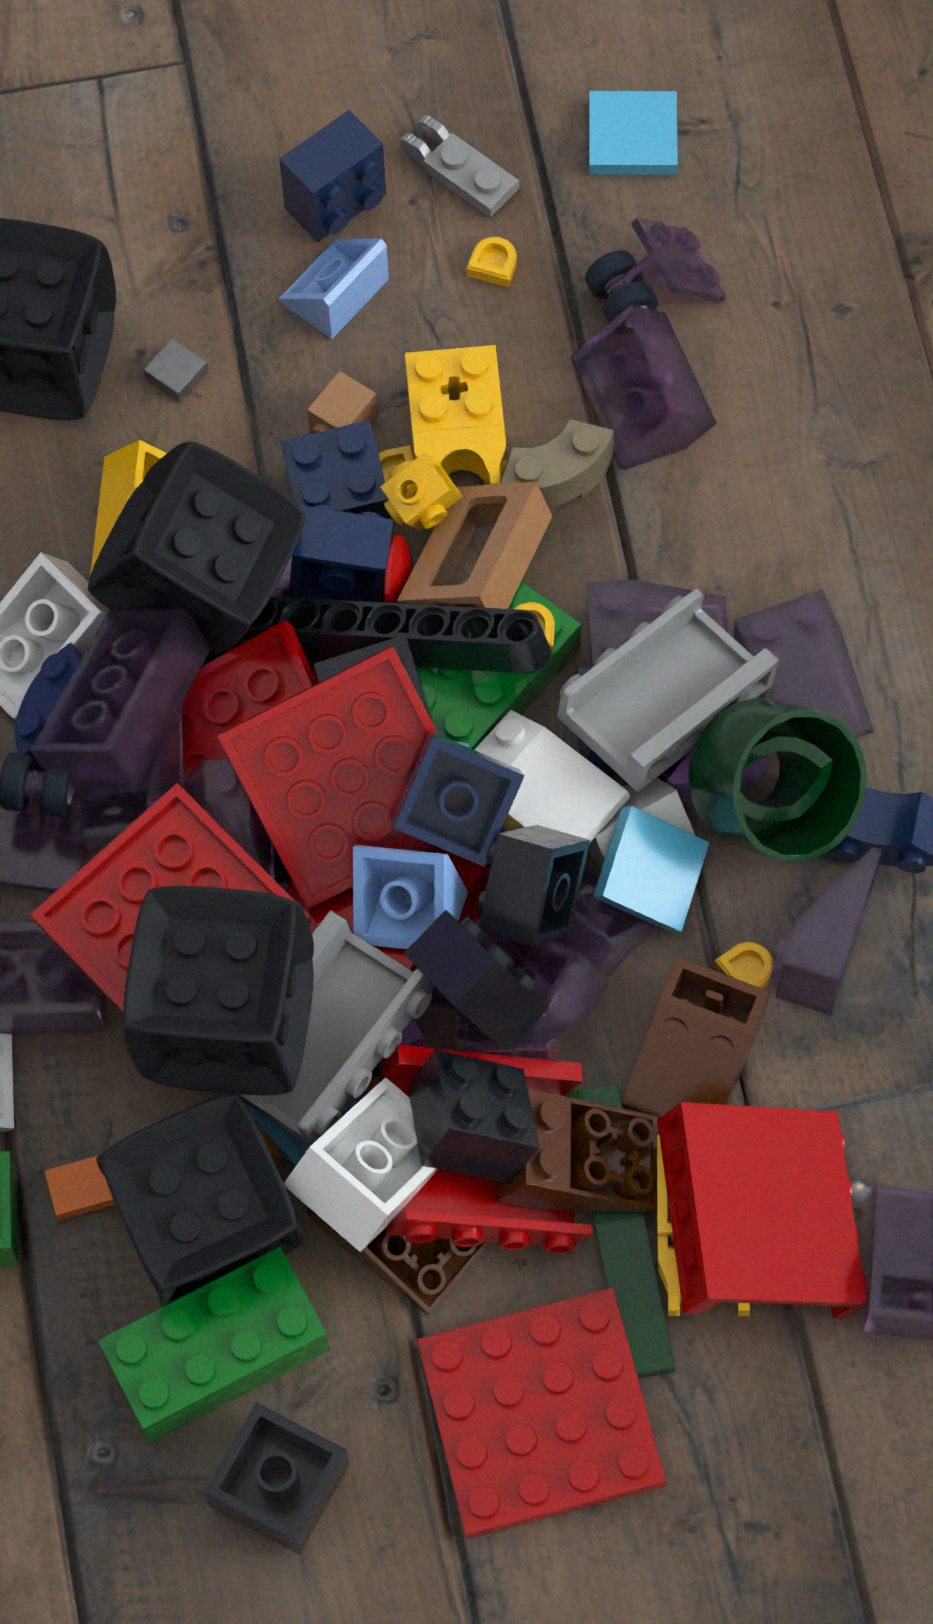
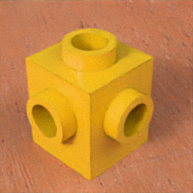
(420, 493)

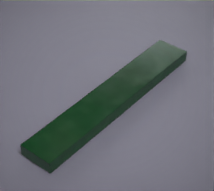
(631, 1270)

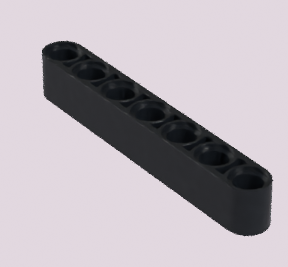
(436, 633)

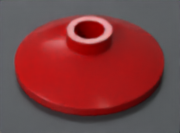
(397, 569)

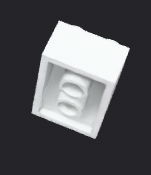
(40, 618)
(558, 785)
(363, 1166)

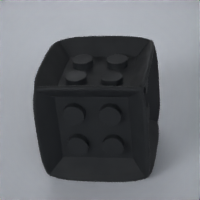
(53, 319)
(199, 541)
(219, 990)
(200, 1195)

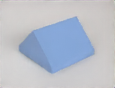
(338, 283)
(402, 894)

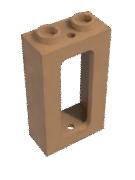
(519, 524)

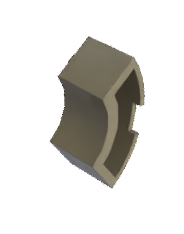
(566, 465)

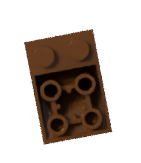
(695, 1040)
(587, 1158)
(416, 1270)

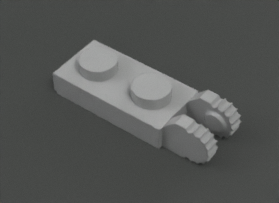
(460, 167)

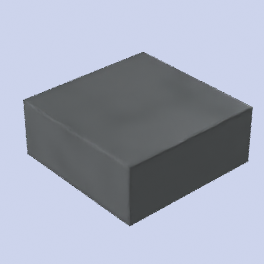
(175, 370)

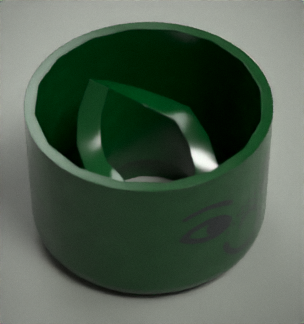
(816, 789)

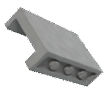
(661, 690)
(354, 1021)

